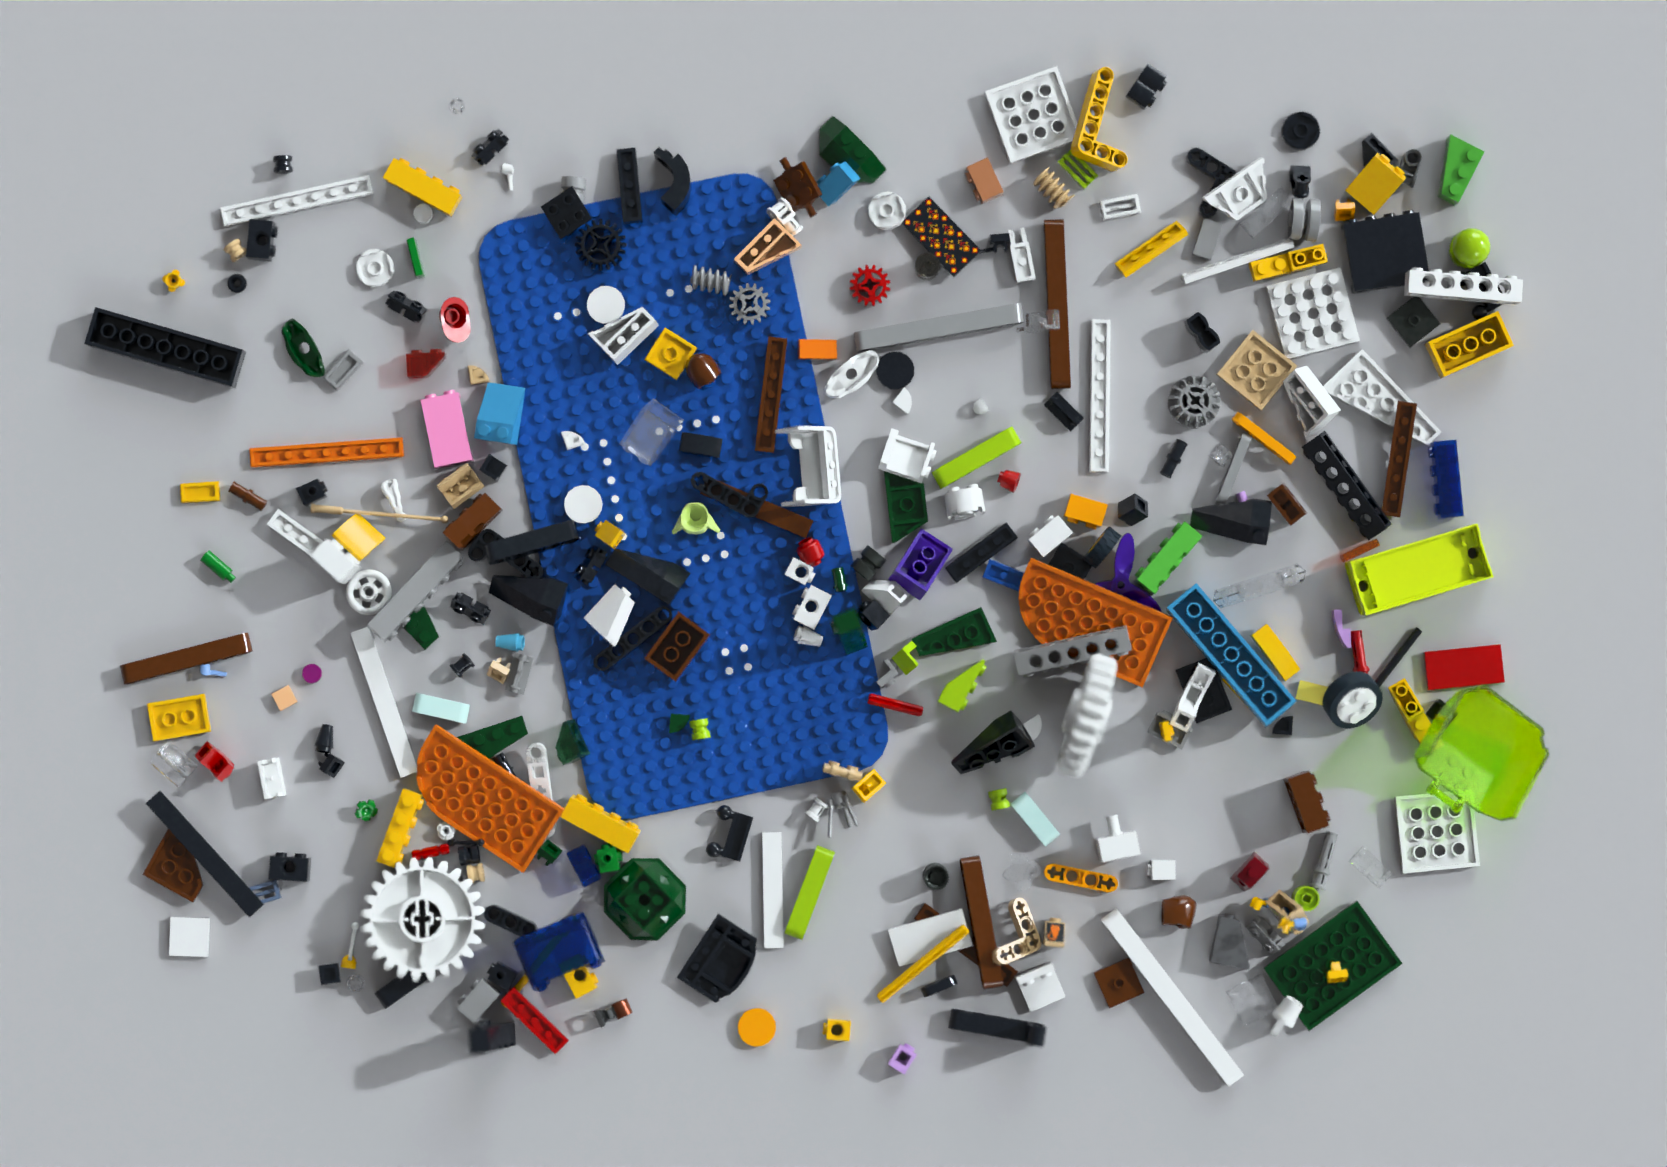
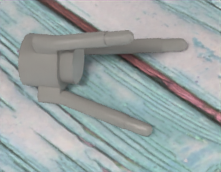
(840, 801)

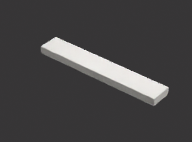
(1237, 260)
(772, 889)

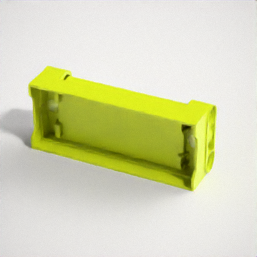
(1418, 570)

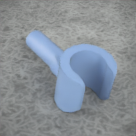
(205, 670)

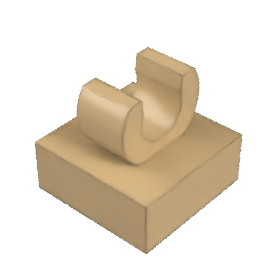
(499, 671)

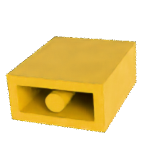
(1376, 183)

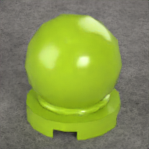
(1469, 248)

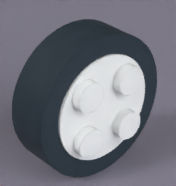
(1352, 700)

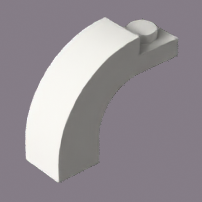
(1191, 697)

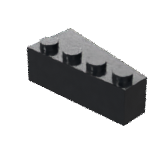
(490, 1037)

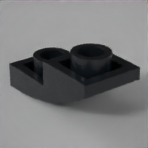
(700, 445)

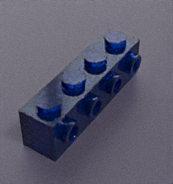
(1446, 479)

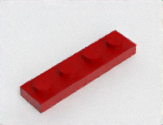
(534, 1020)

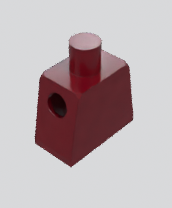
(1250, 872)

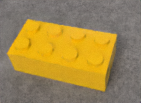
(1469, 344)

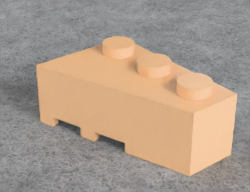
(767, 247)

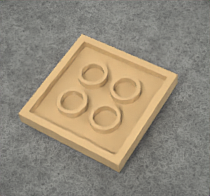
(1256, 370)

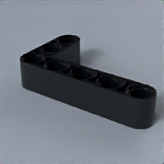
(998, 1026)

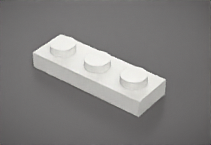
(294, 532)

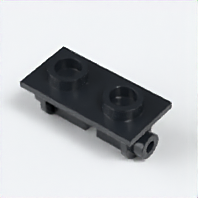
(484, 152)
(399, 301)
(1063, 411)
(585, 570)
(462, 605)

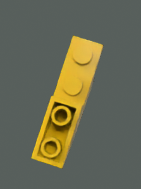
(1288, 263)
(1410, 709)

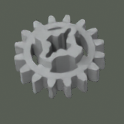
(743, 298)

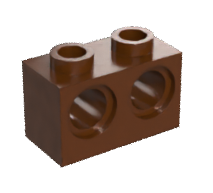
(1287, 504)

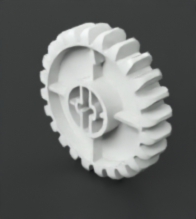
(1087, 715)
(389, 919)

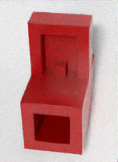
(215, 761)

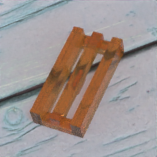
(1359, 550)

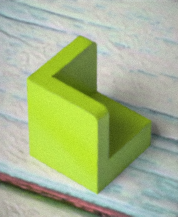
(904, 659)

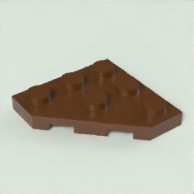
(175, 868)

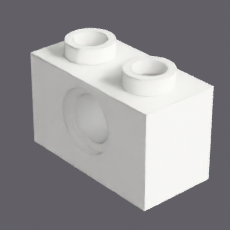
(821, 600)

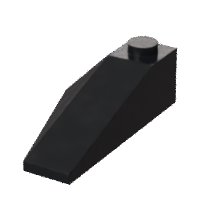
(1239, 521)
(652, 574)
(535, 597)
(999, 740)

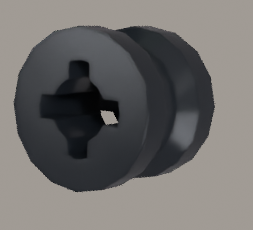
(283, 164)

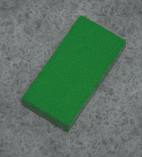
(415, 257)

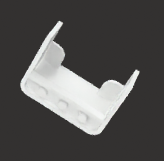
(818, 465)

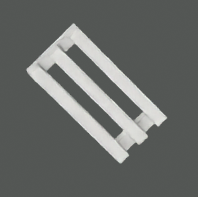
(1136, 204)

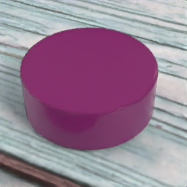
(312, 673)

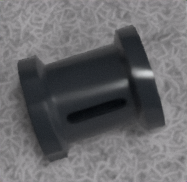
(462, 665)

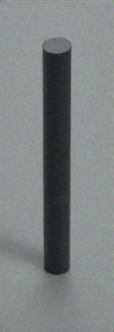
(1398, 656)

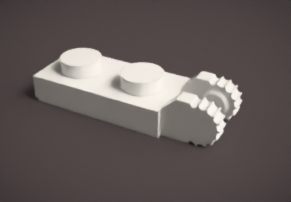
(1021, 258)

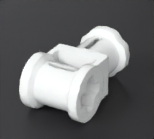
(784, 215)

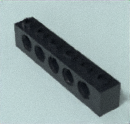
(1346, 474)

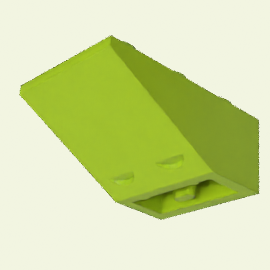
(956, 691)

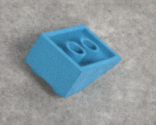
(500, 414)

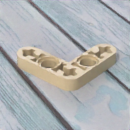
(1023, 941)

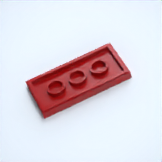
(1464, 667)

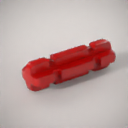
(431, 851)

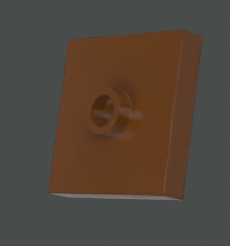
(1119, 982)

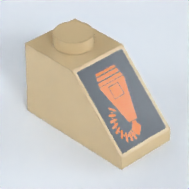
(1054, 932)

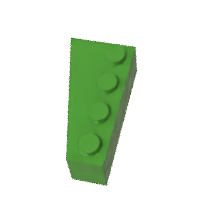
(1168, 557)

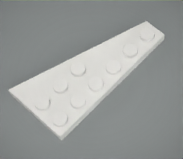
(1374, 393)

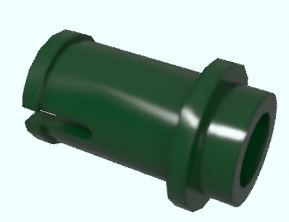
(839, 579)

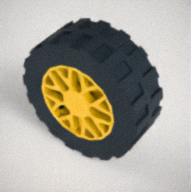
(1102, 547)

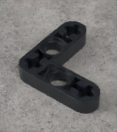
(1219, 180)

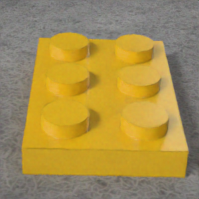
(179, 717)

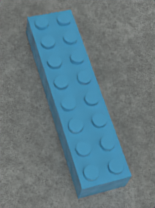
(1231, 655)

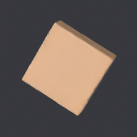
(284, 698)

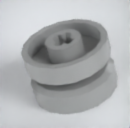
(1304, 219)

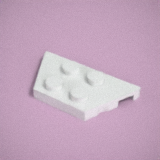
(1240, 192)

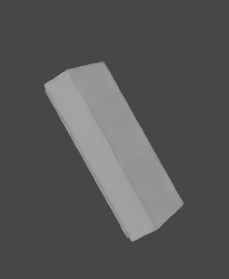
(1207, 239)
(343, 369)

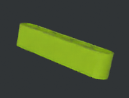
(976, 457)
(809, 892)

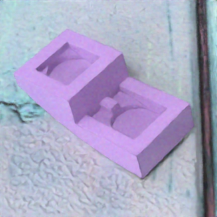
(1343, 634)

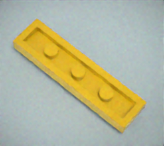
(1151, 249)

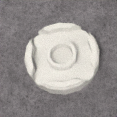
(887, 210)
(375, 268)
(605, 304)
(583, 504)

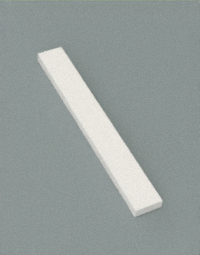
(296, 201)
(1099, 396)
(384, 702)

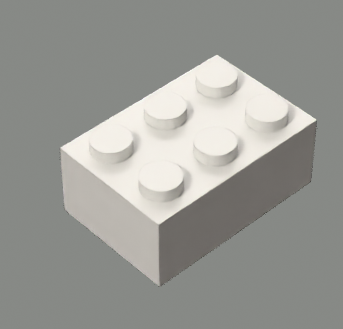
(336, 561)

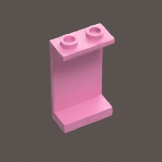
(446, 429)

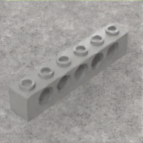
(1027, 669)

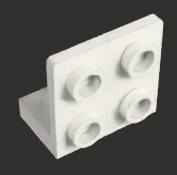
(1040, 986)

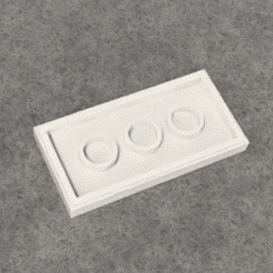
(919, 937)

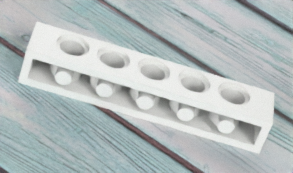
(1415, 287)

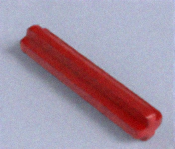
(896, 705)

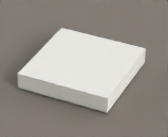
(189, 936)

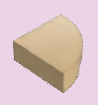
(477, 375)

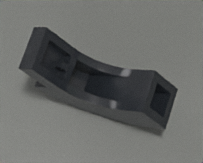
(679, 193)

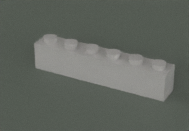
(415, 591)

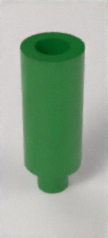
(218, 566)

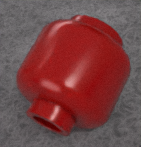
(810, 551)

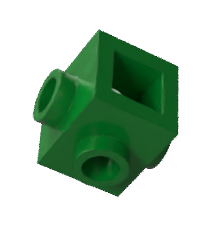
(608, 865)

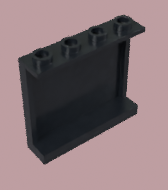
(1384, 250)

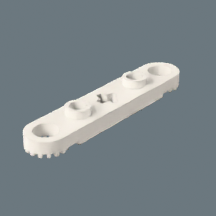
(539, 773)

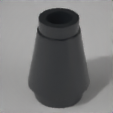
(325, 739)

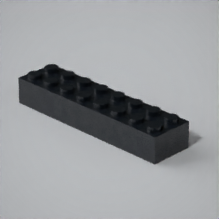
(165, 347)

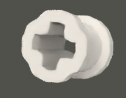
(816, 809)

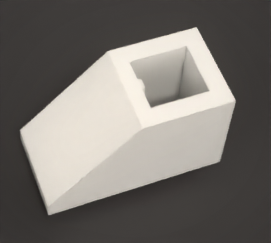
(886, 593)

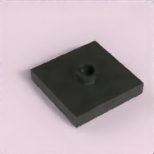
(1413, 321)

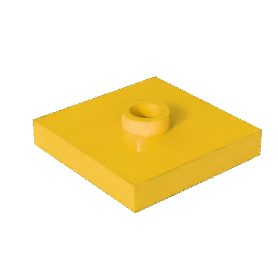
(670, 353)

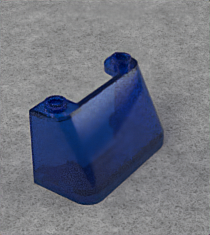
(558, 950)

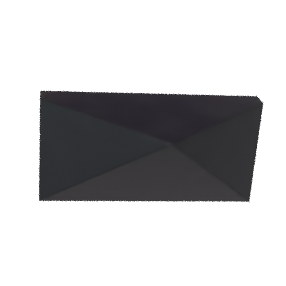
(1372, 146)

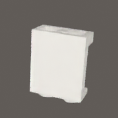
(906, 457)

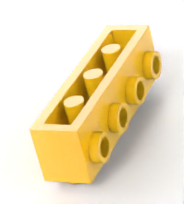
(423, 187)
(601, 823)
(399, 828)

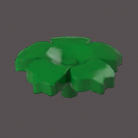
(366, 810)

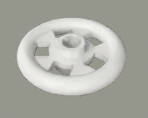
(372, 576)

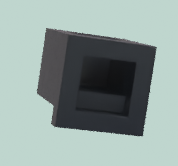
(306, 497)

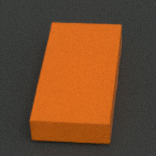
(817, 349)

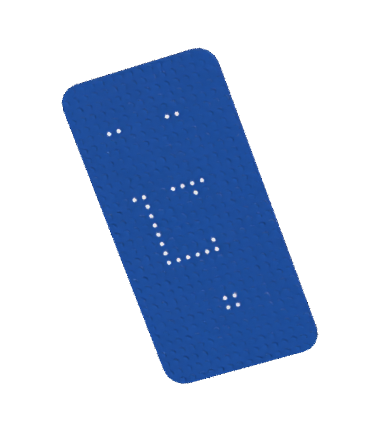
(767, 700)

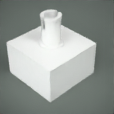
(1117, 843)

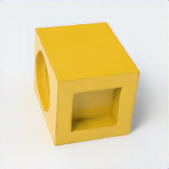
(844, 1035)

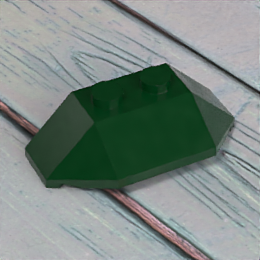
(840, 144)

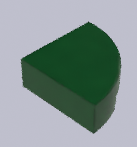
(678, 722)

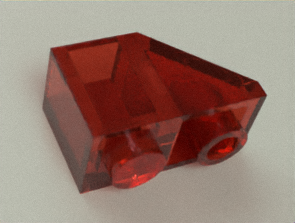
(423, 364)

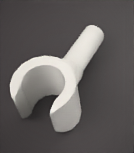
(508, 169)

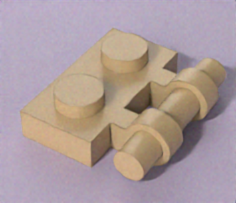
(834, 769)

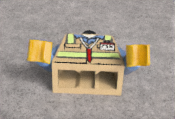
(1286, 910)

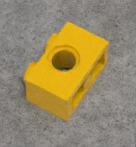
(581, 987)

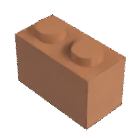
(984, 181)

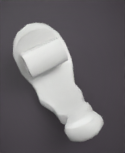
(391, 491)

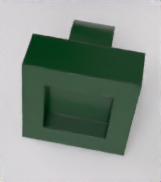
(549, 852)

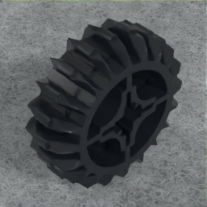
(593, 250)

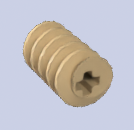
(1052, 189)

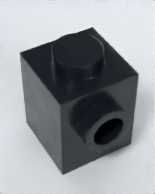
(502, 975)

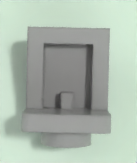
(888, 679)

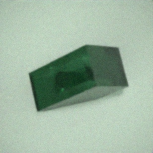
(570, 743)

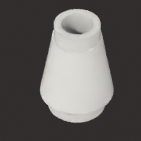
(806, 636)

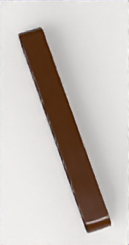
(1057, 300)

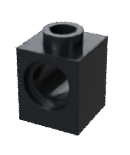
(872, 614)

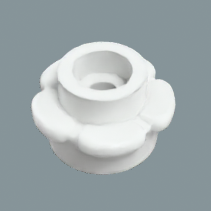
(442, 835)

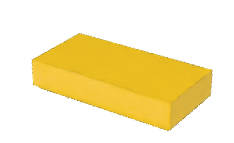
(200, 492)

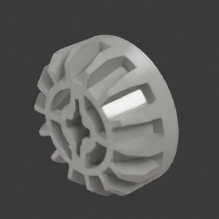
(1205, 414)

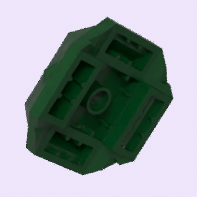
(666, 896)

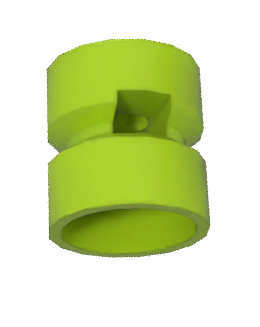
(1306, 897)

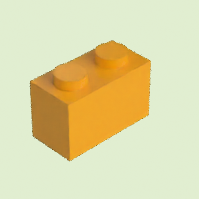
(1085, 511)

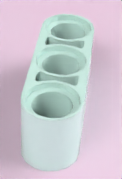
(441, 708)
(1035, 819)

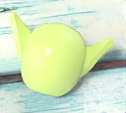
(695, 520)

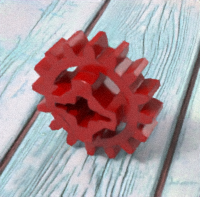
(871, 293)

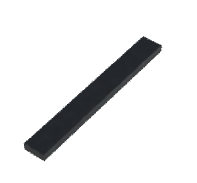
(204, 853)

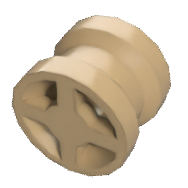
(235, 250)
(476, 873)

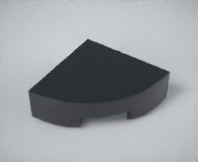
(1283, 726)

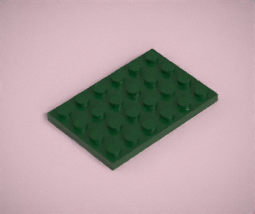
(1344, 938)

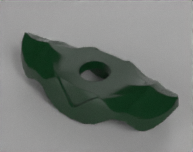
(294, 336)

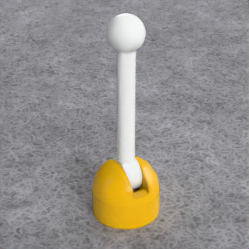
(350, 961)

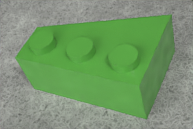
(1458, 168)

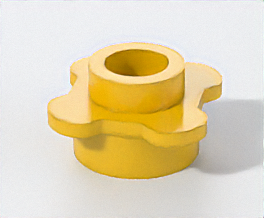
(179, 282)

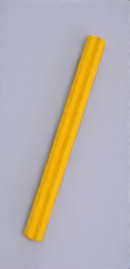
(922, 963)

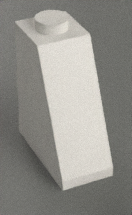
(611, 613)

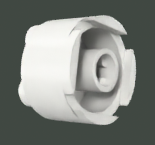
(964, 502)

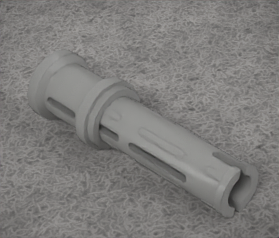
(1321, 870)

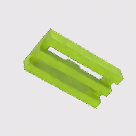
(1072, 174)

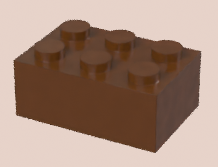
(677, 646)
(1307, 801)

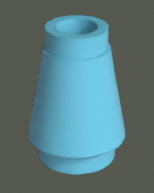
(511, 642)

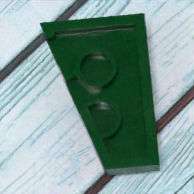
(422, 628)

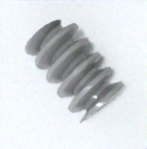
(710, 280)

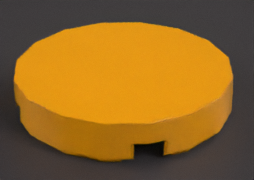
(756, 1027)

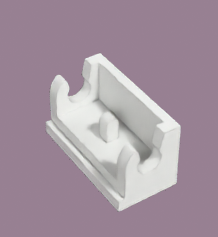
(271, 778)

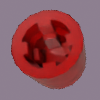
(1009, 480)

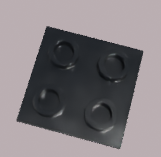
(566, 212)

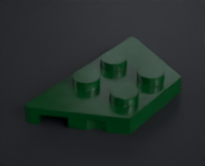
(905, 505)

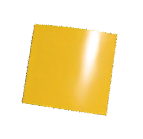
(358, 537)

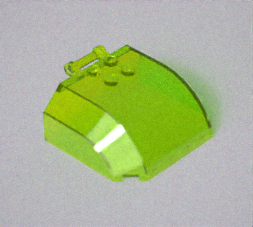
(1482, 753)

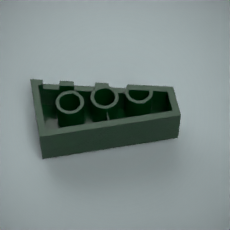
(849, 631)

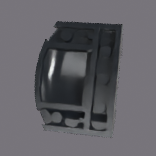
(720, 960)

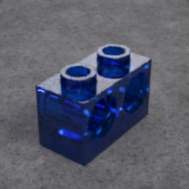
(584, 865)

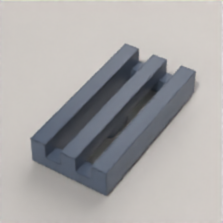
(276, 889)

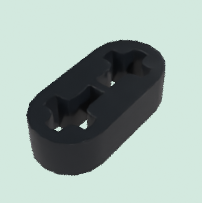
(939, 985)

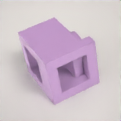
(902, 1065)

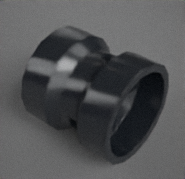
(469, 854)

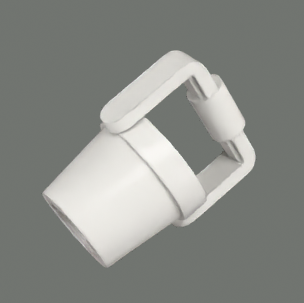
(1286, 1014)

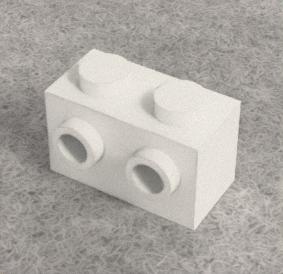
(1049, 536)

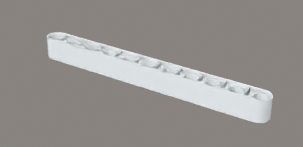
(1172, 997)

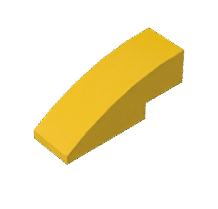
(1275, 652)

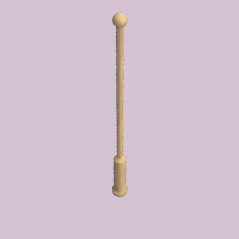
(339, 510)

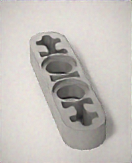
(1233, 468)

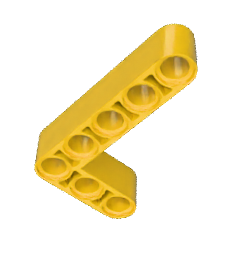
(1093, 123)

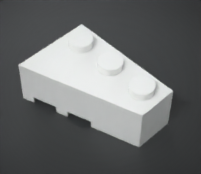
(624, 334)
(1311, 400)

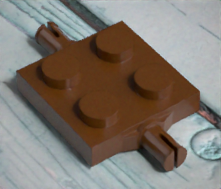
(798, 186)

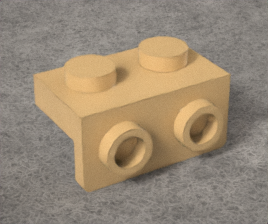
(460, 485)

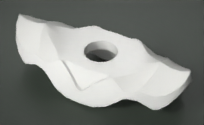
(840, 385)

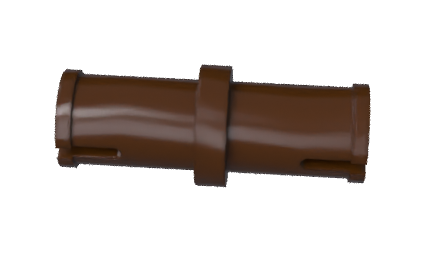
(247, 496)

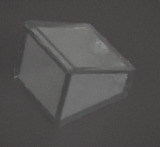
(651, 432)

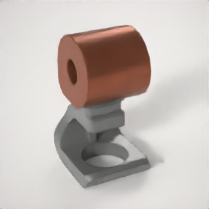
(619, 1010)

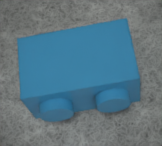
(837, 182)

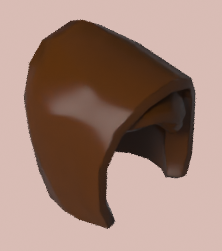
(702, 369)
(1178, 911)

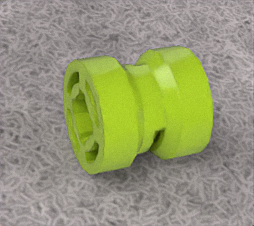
(699, 728)
(998, 799)

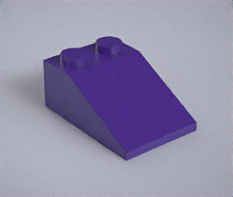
(921, 564)

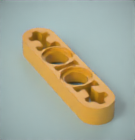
(1264, 438)
(1080, 880)

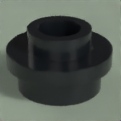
(231, 281)

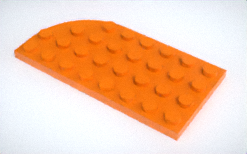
(1065, 606)
(484, 799)

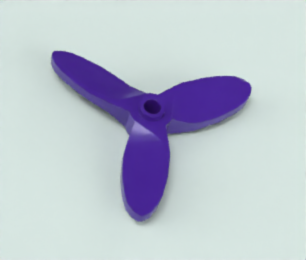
(1122, 568)

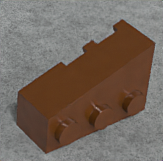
(472, 521)

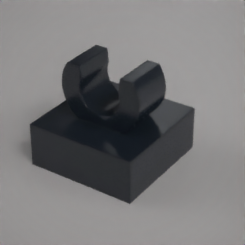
(999, 239)
(331, 765)
(329, 973)

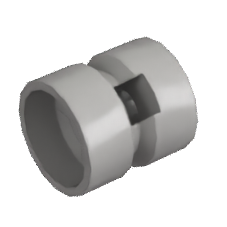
(578, 184)

